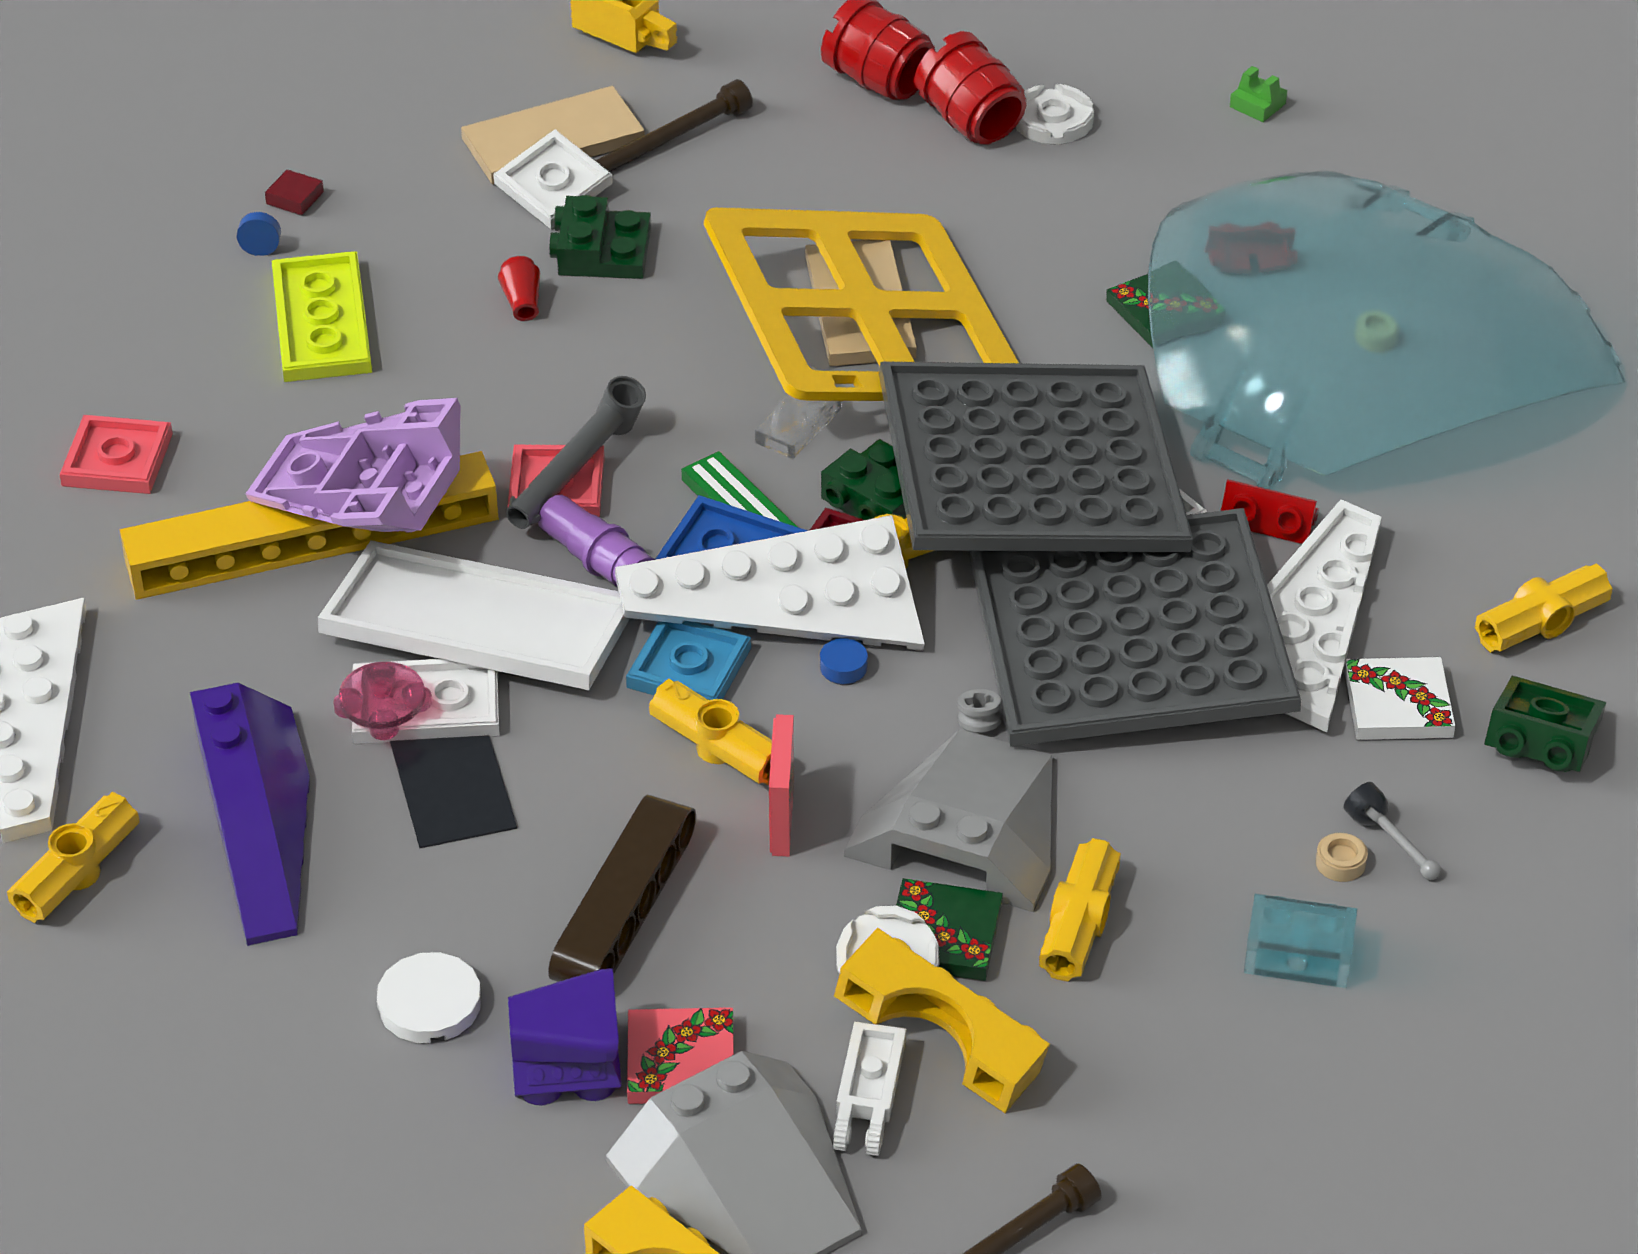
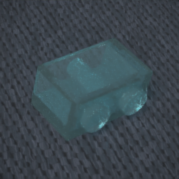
(1300, 940)

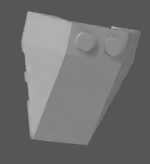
(971, 806)
(741, 1160)

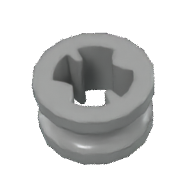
(979, 710)

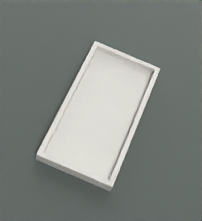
(476, 614)

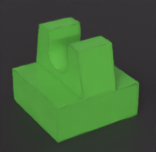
(1258, 96)

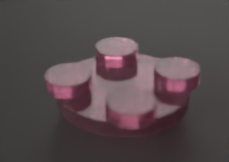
(382, 697)

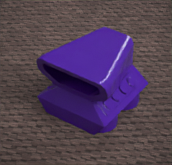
(566, 1039)

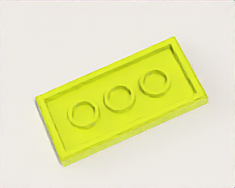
(321, 316)

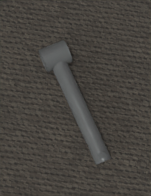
(614, 416)

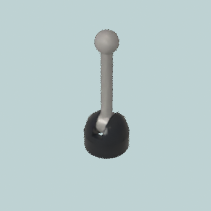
(1369, 807)

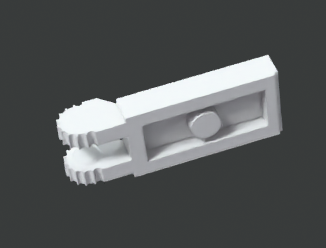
(869, 1082)

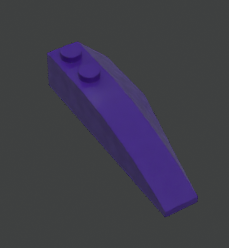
(259, 802)

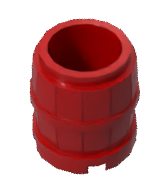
(875, 48)
(971, 89)

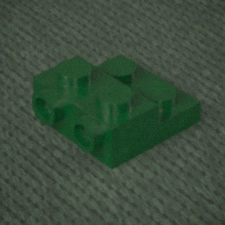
(599, 240)
(864, 483)
(1544, 724)

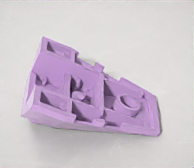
(368, 474)

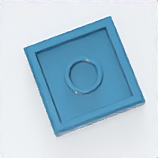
(692, 654)

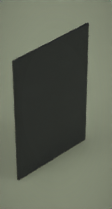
(452, 788)

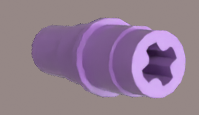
(590, 538)

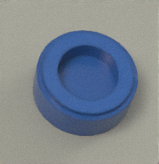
(258, 233)
(843, 661)

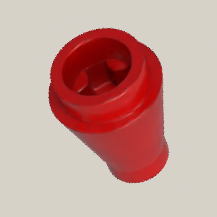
(521, 284)

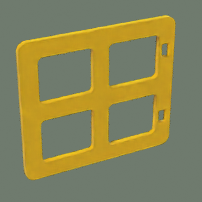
(856, 292)

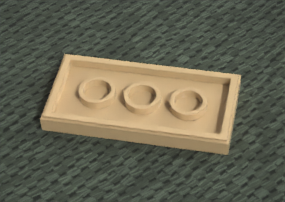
(591, 121)
(842, 334)

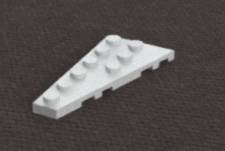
(798, 585)
(1319, 603)
(35, 711)

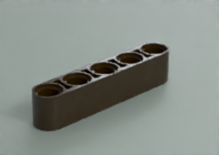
(624, 889)

